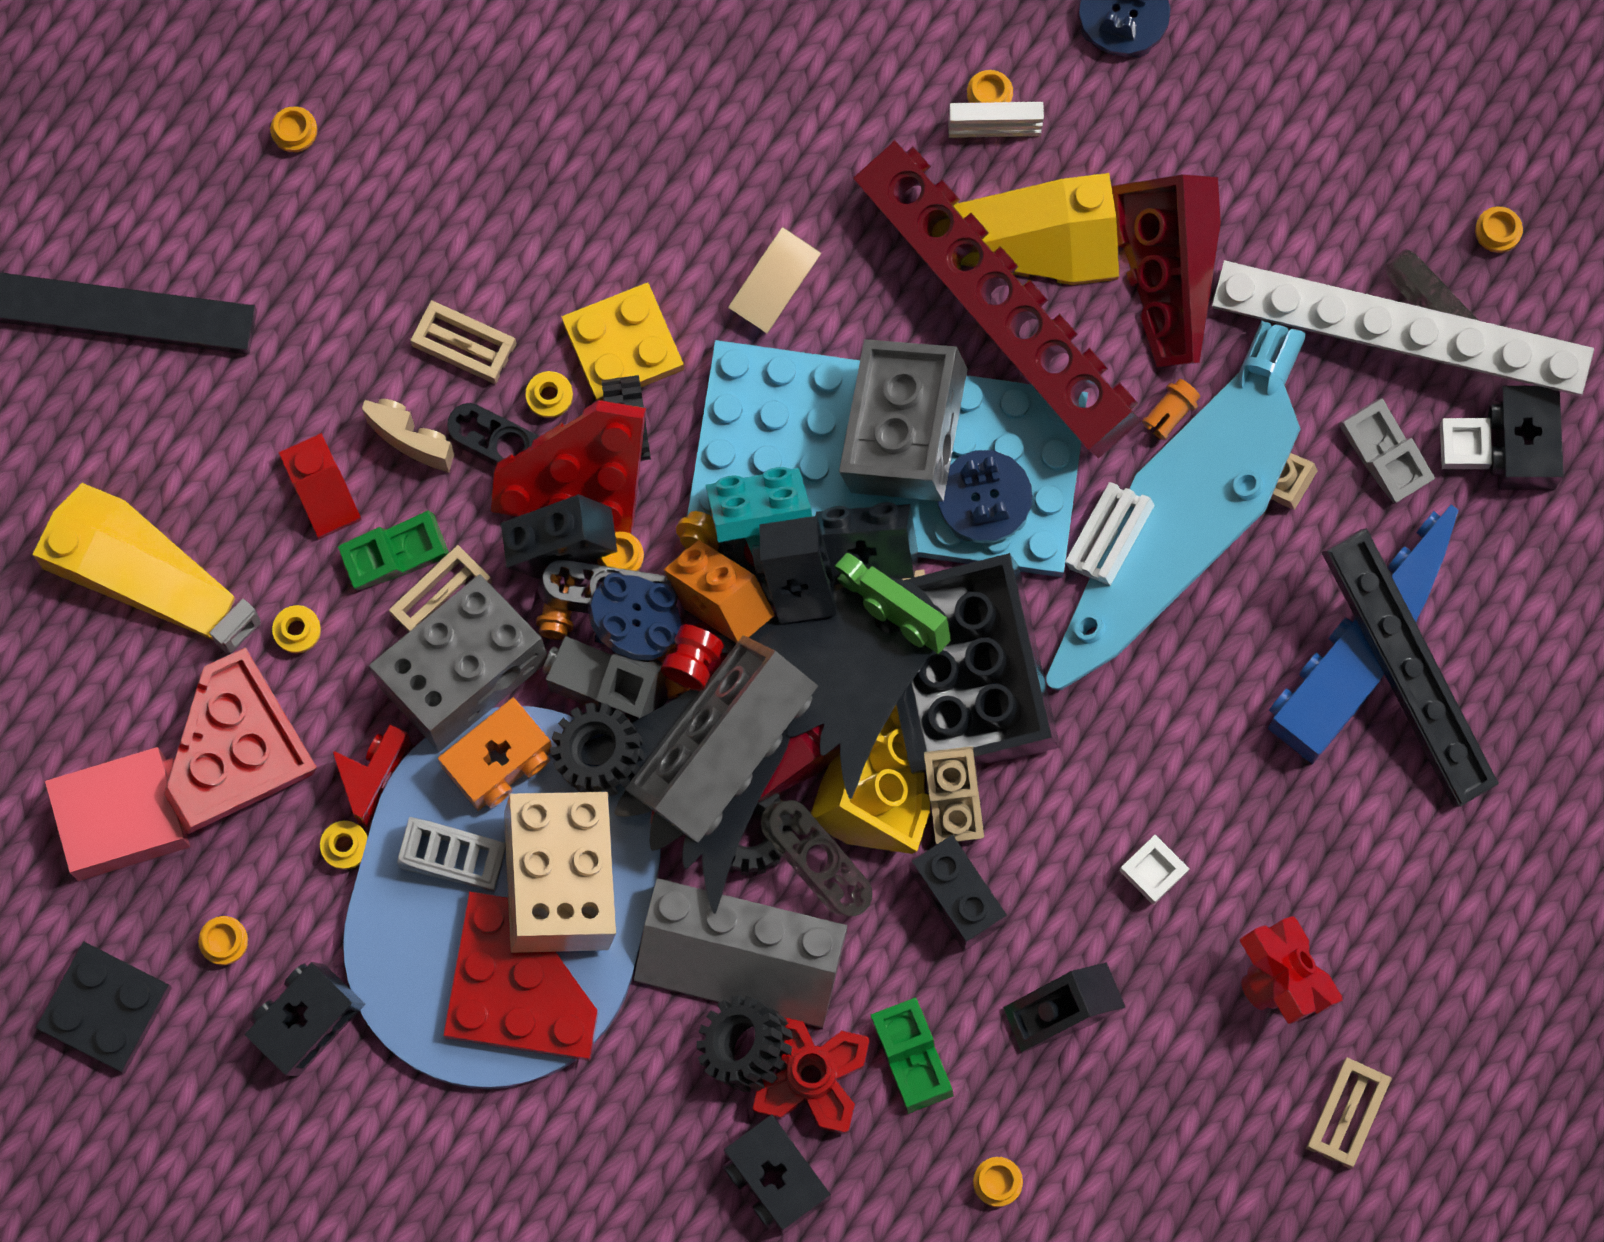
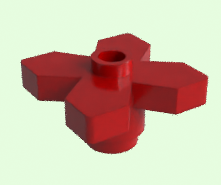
(1285, 972)
(826, 1099)

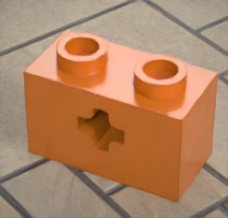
(719, 591)
(508, 732)

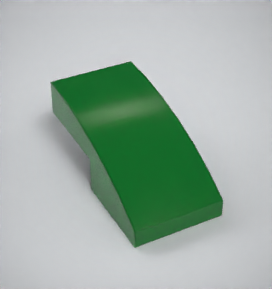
(393, 552)
(912, 1055)

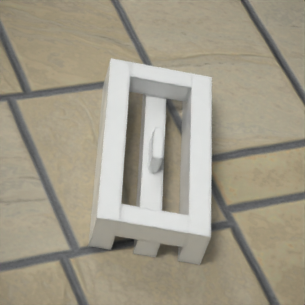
(995, 119)
(1094, 525)

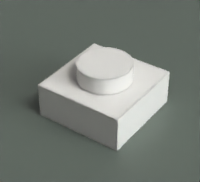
(1465, 443)
(1154, 869)

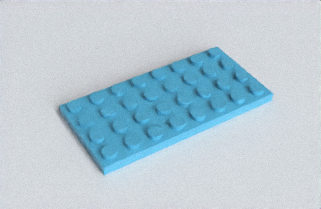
(795, 411)

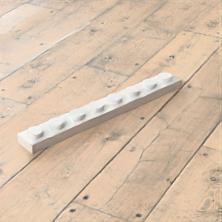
(1403, 328)

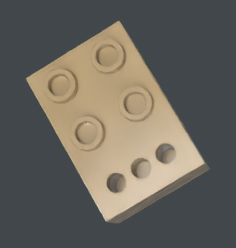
(559, 872)

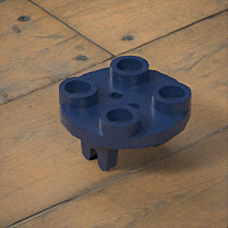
(1119, 32)
(990, 517)
(613, 616)

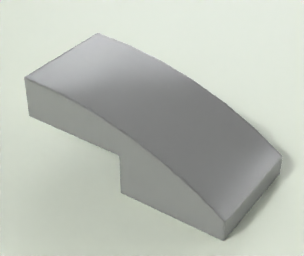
(1385, 450)

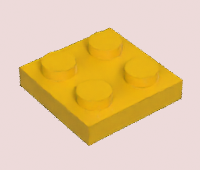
(623, 339)

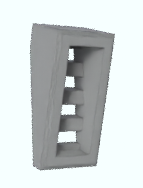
(417, 827)

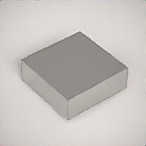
(235, 627)

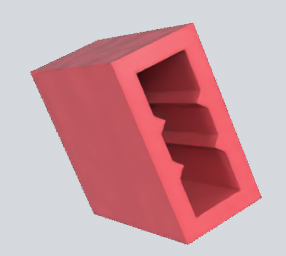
(116, 814)

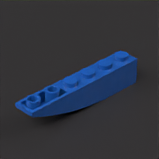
(1350, 672)

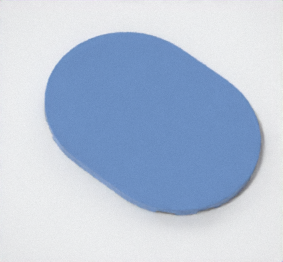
(409, 925)

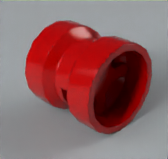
(692, 656)

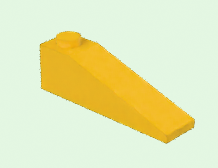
(1051, 229)
(123, 556)
(887, 804)

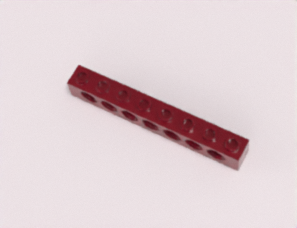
(886, 183)

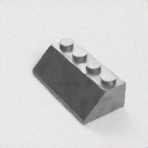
(722, 738)
(739, 951)

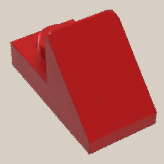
(320, 486)
(366, 783)

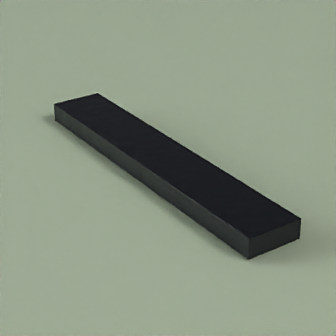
(126, 313)
(1410, 667)

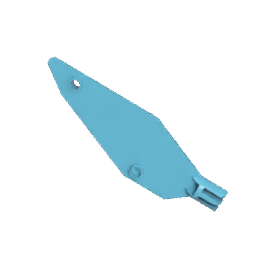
(1205, 496)

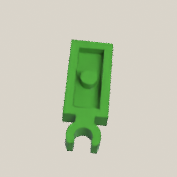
(891, 601)

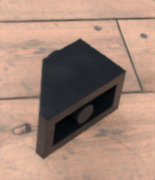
(1064, 1006)

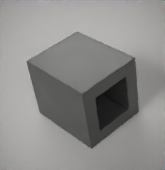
(576, 671)
(632, 685)

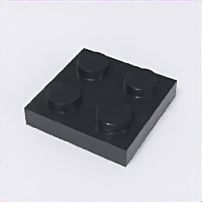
(103, 1007)

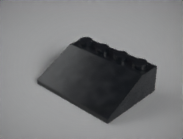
(987, 679)

